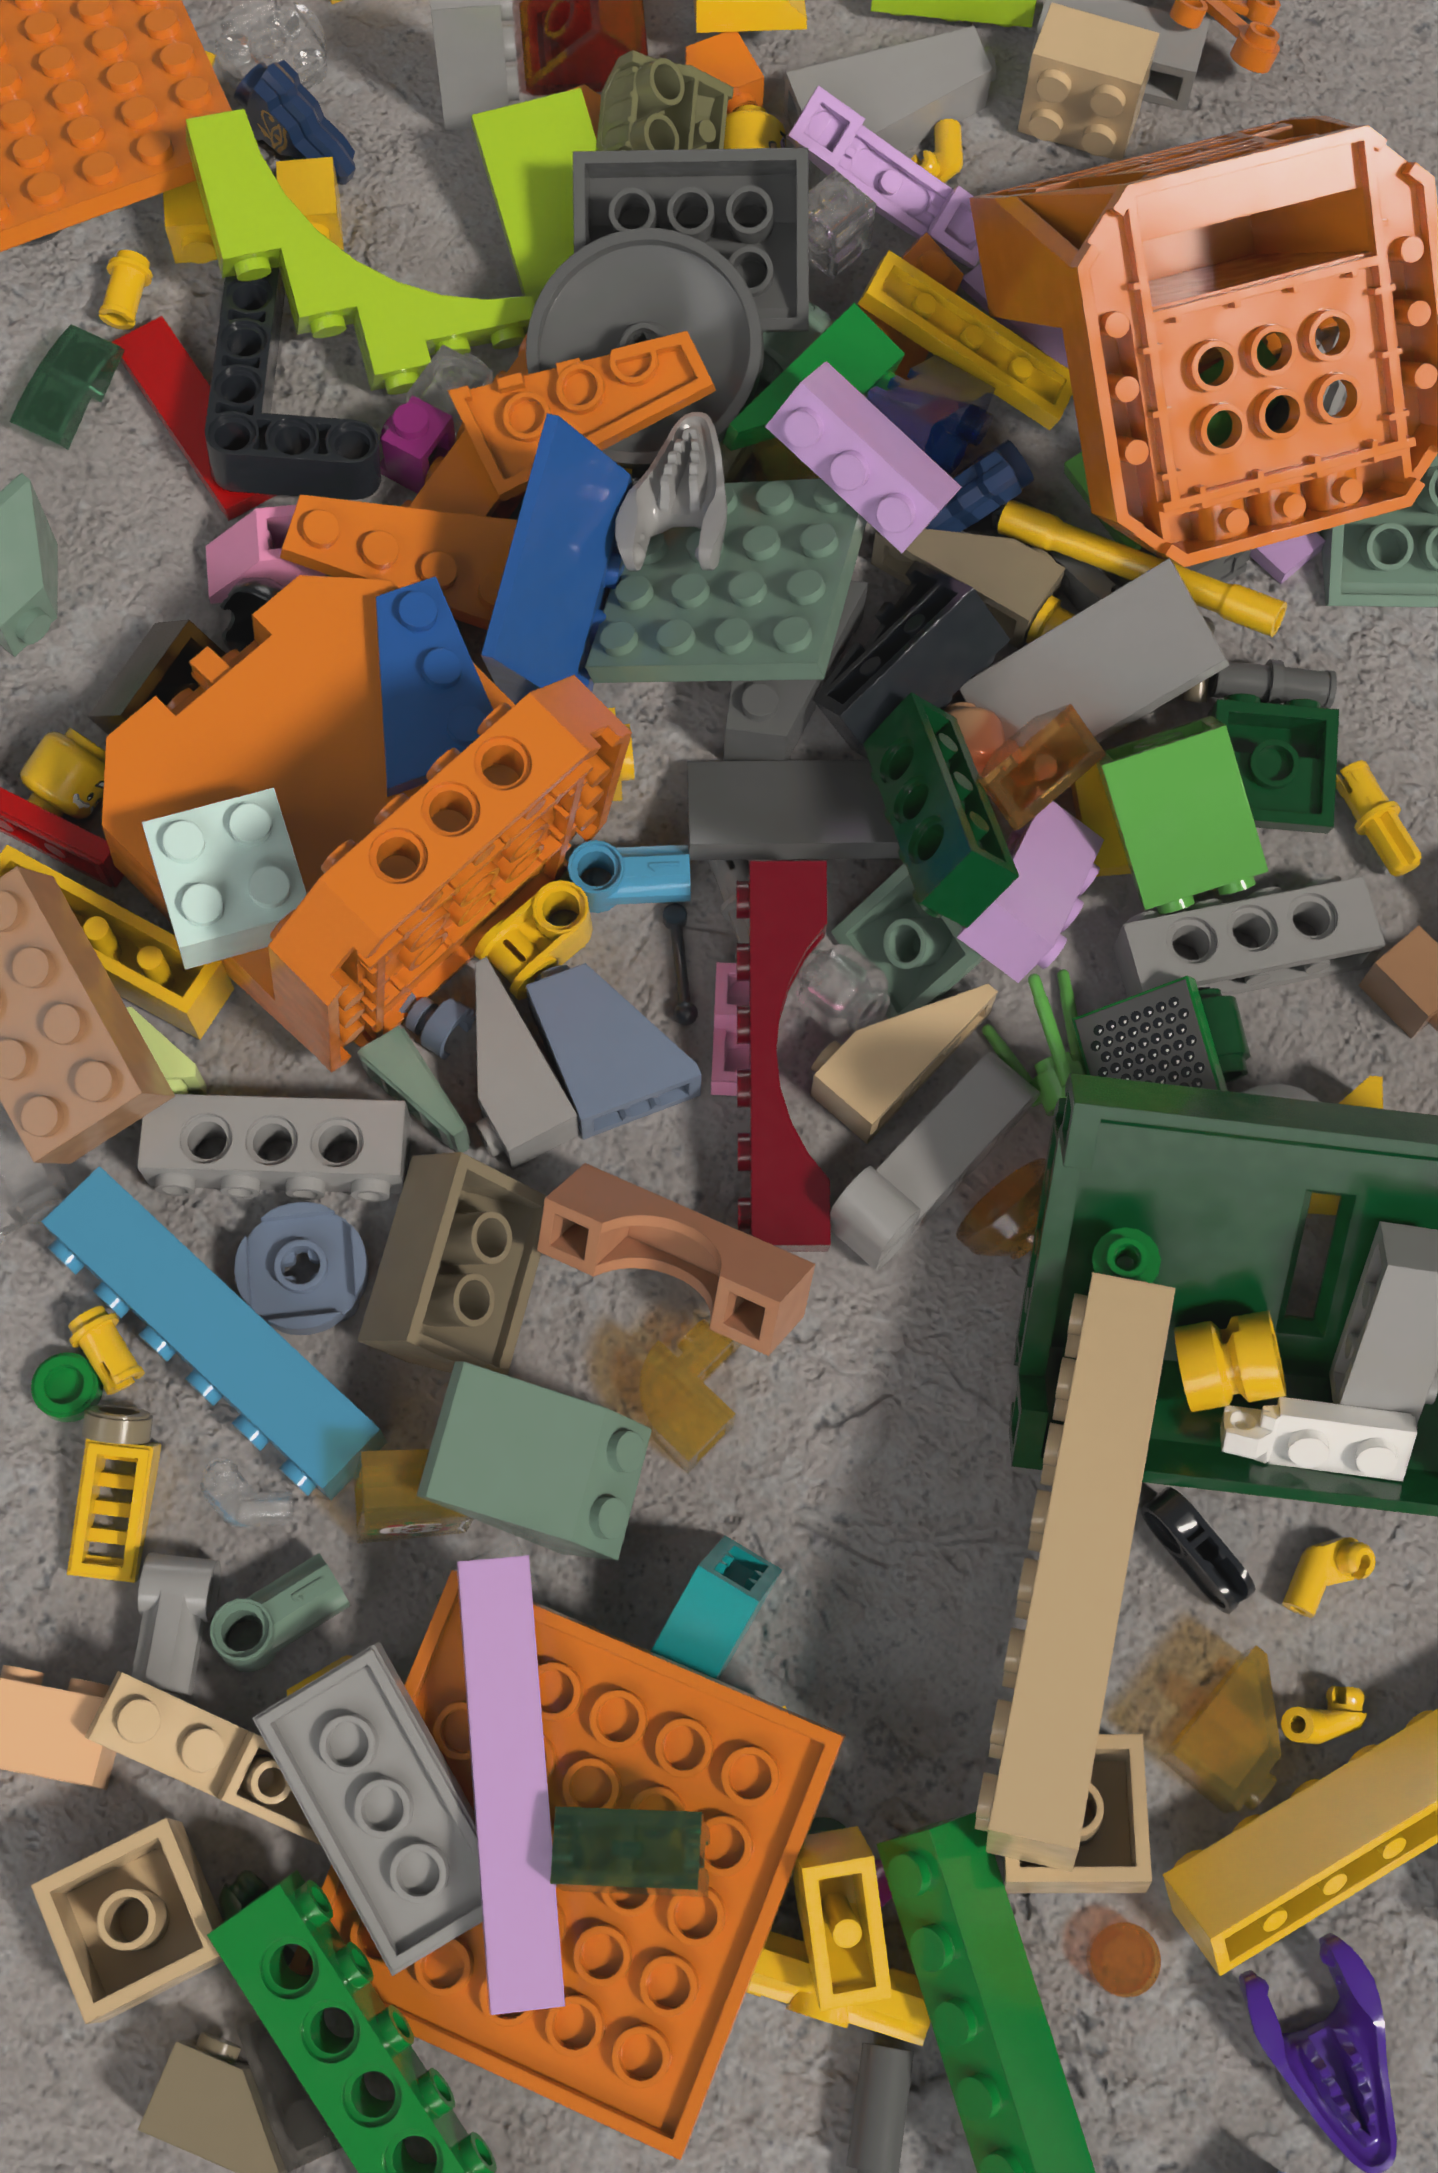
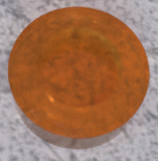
(1123, 1959)

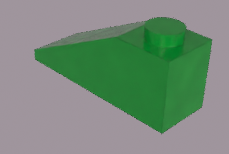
(849, 345)

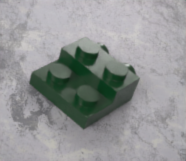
(1284, 759)

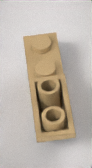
(196, 1751)

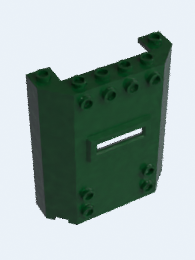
(1226, 1201)

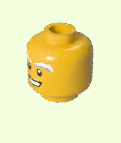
(65, 774)

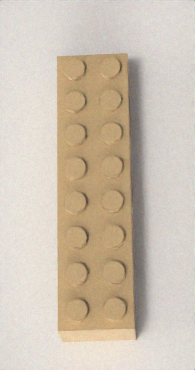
(1078, 1583)

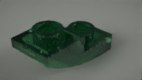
(63, 384)

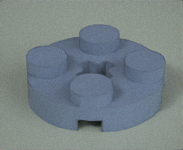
(329, 1295)

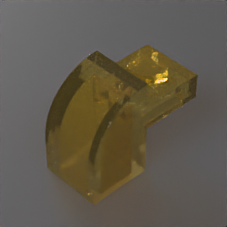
(677, 1404)

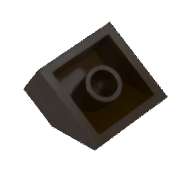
(154, 669)

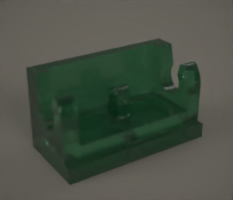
(630, 1851)

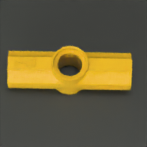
(787, 1977)

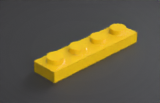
(968, 339)

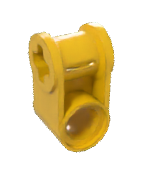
(529, 944)

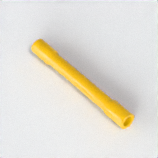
(1050, 533)

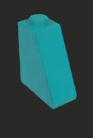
(717, 1608)

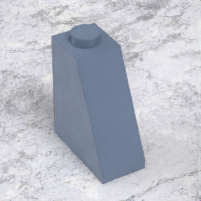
(606, 1051)

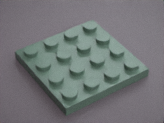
(755, 616)

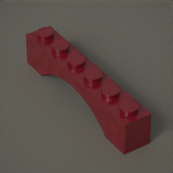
(785, 926)

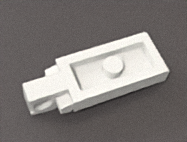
(1322, 1437)

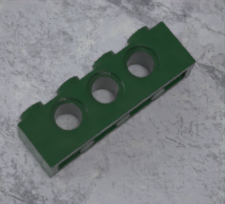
(939, 812)

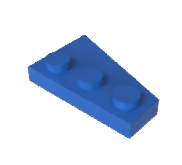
(426, 683)

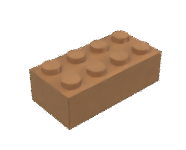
(67, 1042)

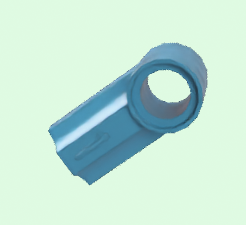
(637, 874)

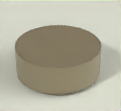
(117, 1424)

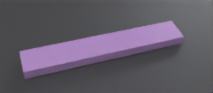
(510, 1786)

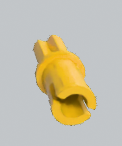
(1378, 818)

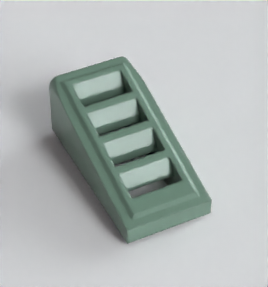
(404, 1075)

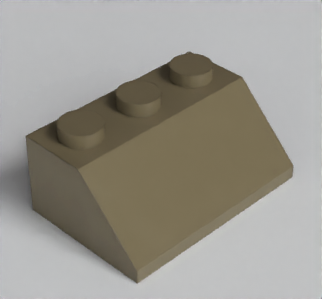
(455, 1266)

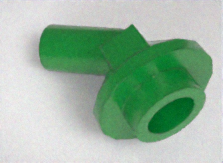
(1127, 1255)

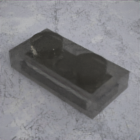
(293, 2117)

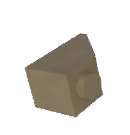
(212, 2108)

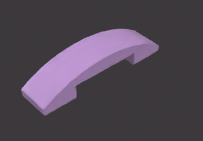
(897, 185)

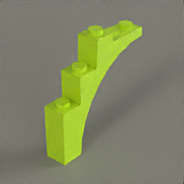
(326, 288)

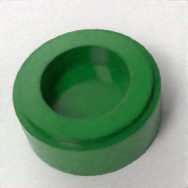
(66, 1387)

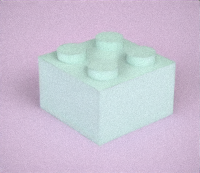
(225, 875)

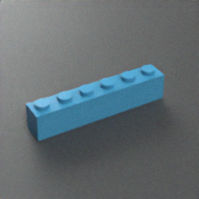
(214, 1332)

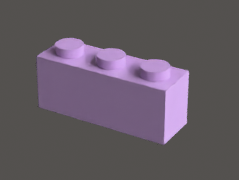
(863, 456)
(1054, 868)

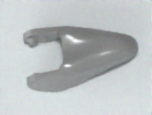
(678, 491)

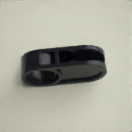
(1198, 1549)

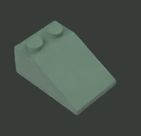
(535, 1463)

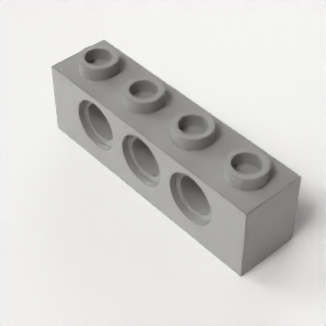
(1336, 909)
(250, 1123)

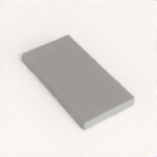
(1107, 660)
(380, 1804)

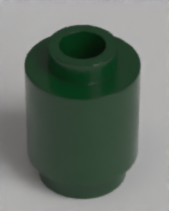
(1226, 1032)

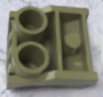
(661, 106)

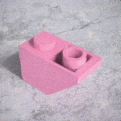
(252, 551)

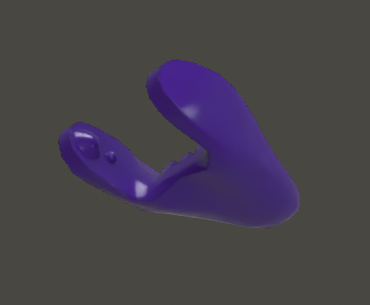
(1336, 2063)

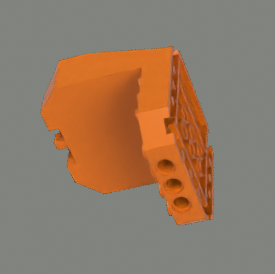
(1217, 251)
(389, 881)

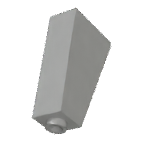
(901, 87)

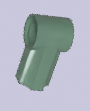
(284, 1608)

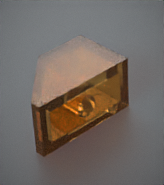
(1039, 764)

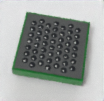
(1152, 1038)

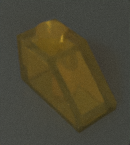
(1231, 1738)

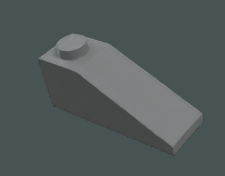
(517, 1091)

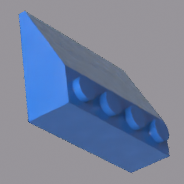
(557, 565)

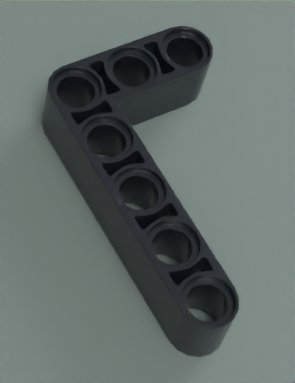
(275, 451)

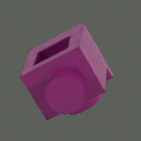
(410, 438)

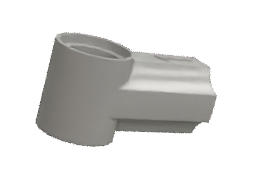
(175, 1602)

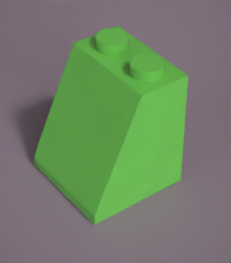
(1182, 814)

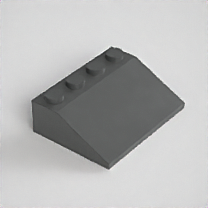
(735, 200)

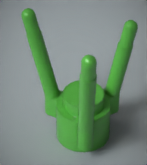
(1054, 1070)

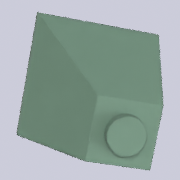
(26, 567)
(908, 944)

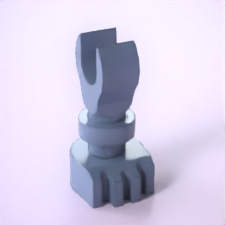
(436, 1021)

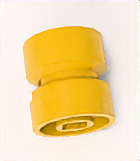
(1229, 1361)

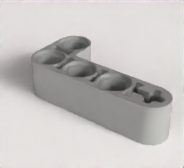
(893, 1202)

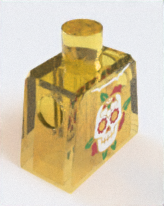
(388, 1499)

